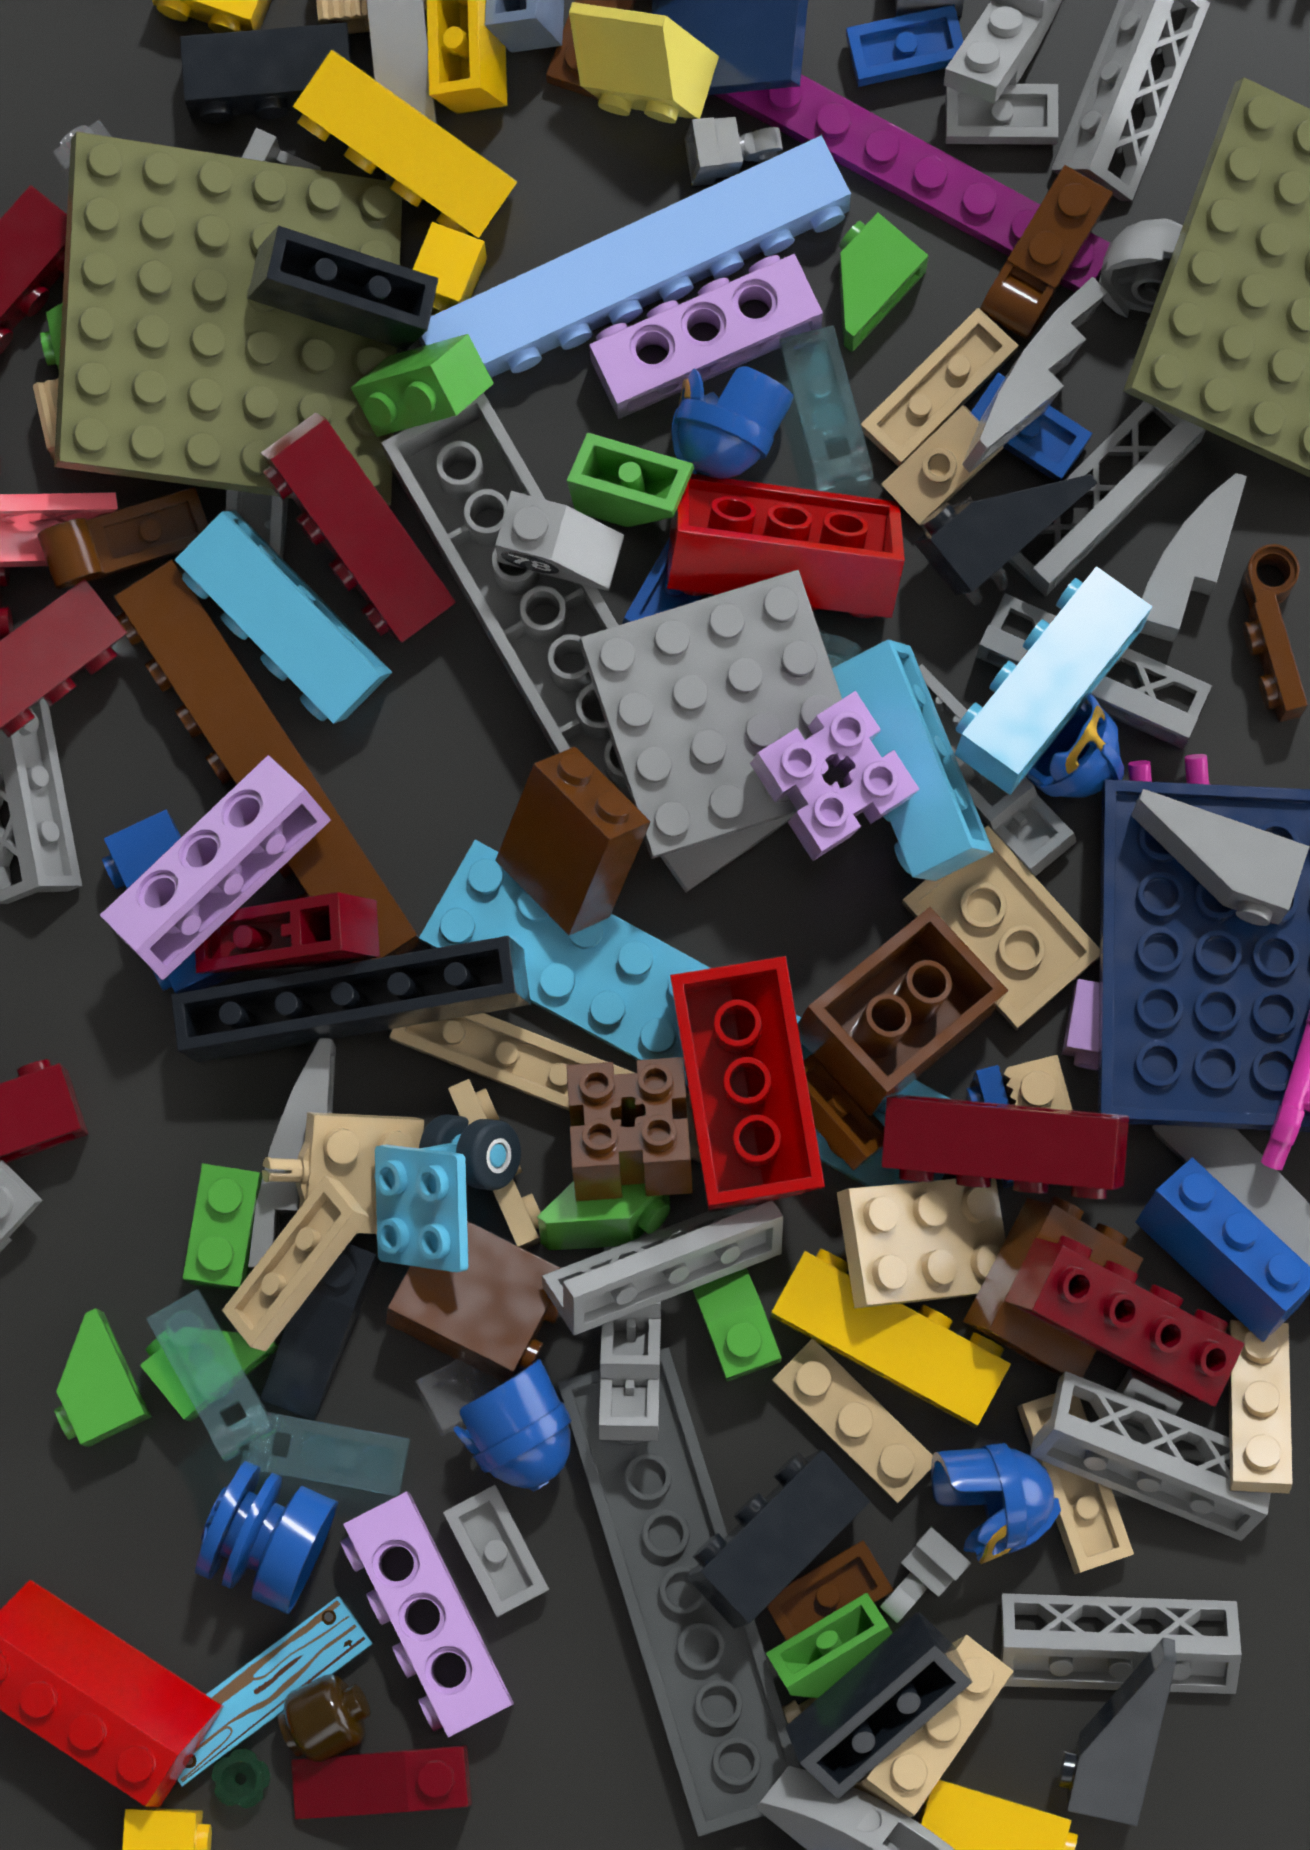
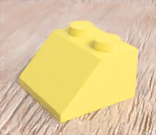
(640, 62)

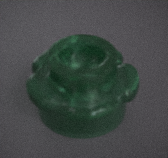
(227, 1788)

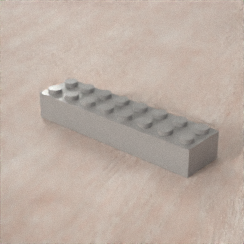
(459, 485)

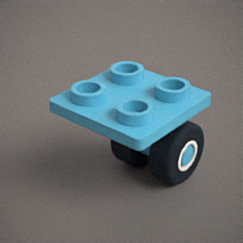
(424, 1189)

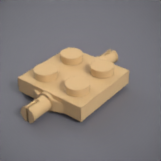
(344, 1150)

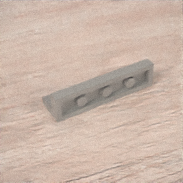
(1119, 77)
(1119, 498)
(1128, 705)
(39, 814)
(663, 1264)
(1148, 1471)
(1075, 1659)

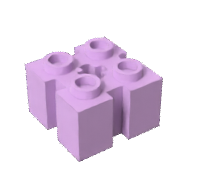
(838, 739)

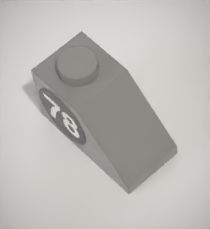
(557, 541)

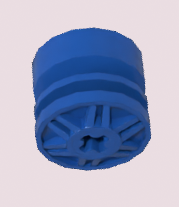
(265, 1537)

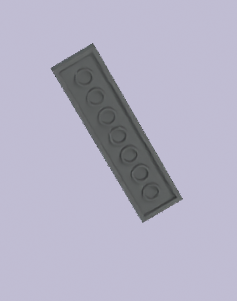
(703, 1672)

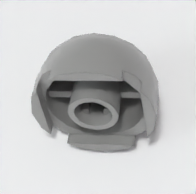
(1137, 264)

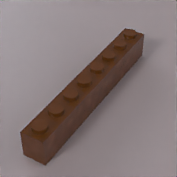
(243, 732)

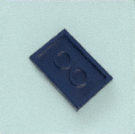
(755, 39)

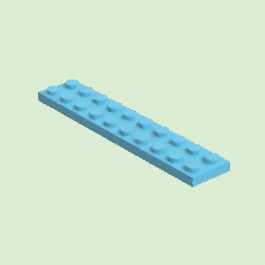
(599, 979)

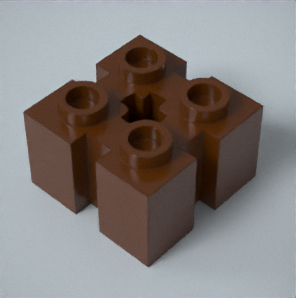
(629, 1129)

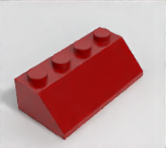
(753, 531)
(747, 1083)
(98, 1696)

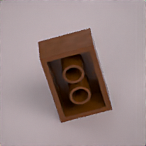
(900, 1011)

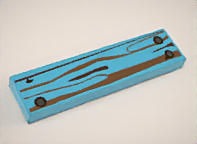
(260, 1687)

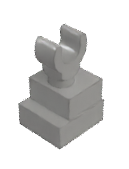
(718, 151)
(932, 1566)

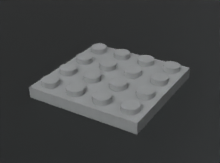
(701, 696)

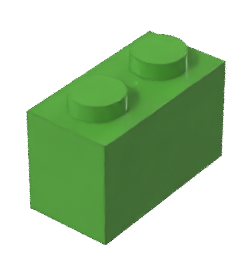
(422, 385)
(222, 1227)

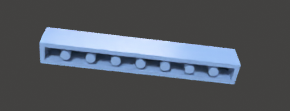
(650, 260)

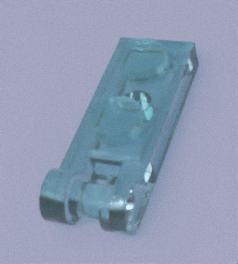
(825, 406)
(210, 1373)
(334, 1455)

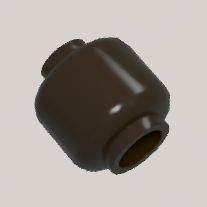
(324, 1718)

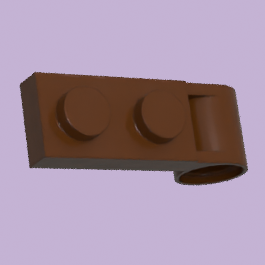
(1045, 252)
(122, 538)
(1267, 634)

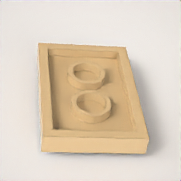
(1010, 927)
(919, 1240)

